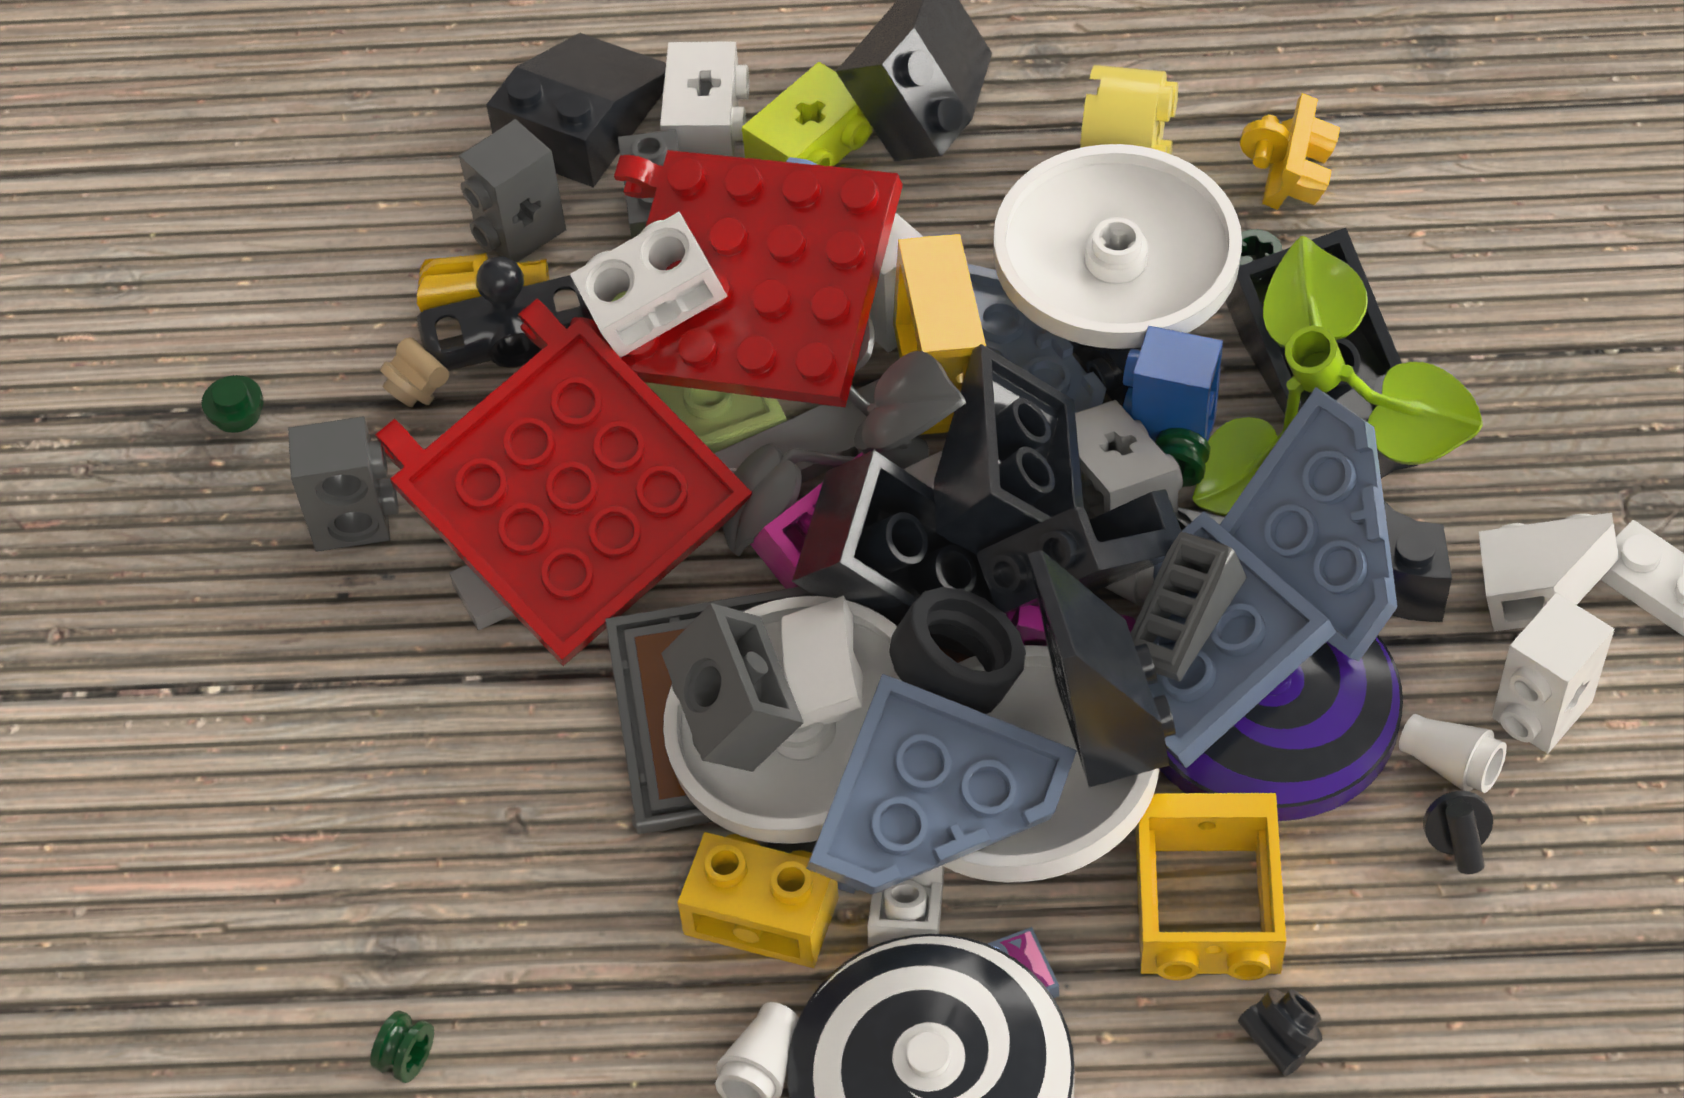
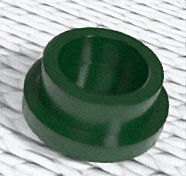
(233, 403)

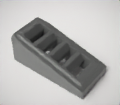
(1193, 566)

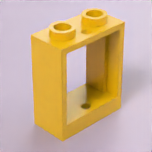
(936, 306)
(1211, 824)

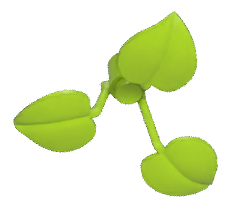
(1305, 310)

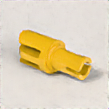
(454, 278)

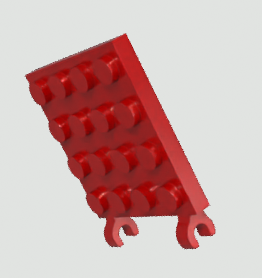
(793, 255)
(567, 486)

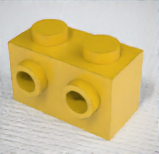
(757, 899)

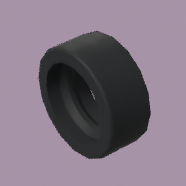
(973, 624)

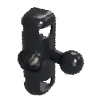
(492, 321)

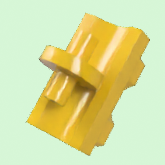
(1286, 149)

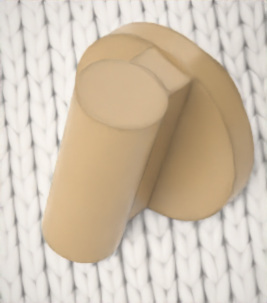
(413, 373)

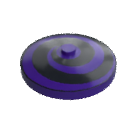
(1310, 738)

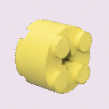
(1129, 108)

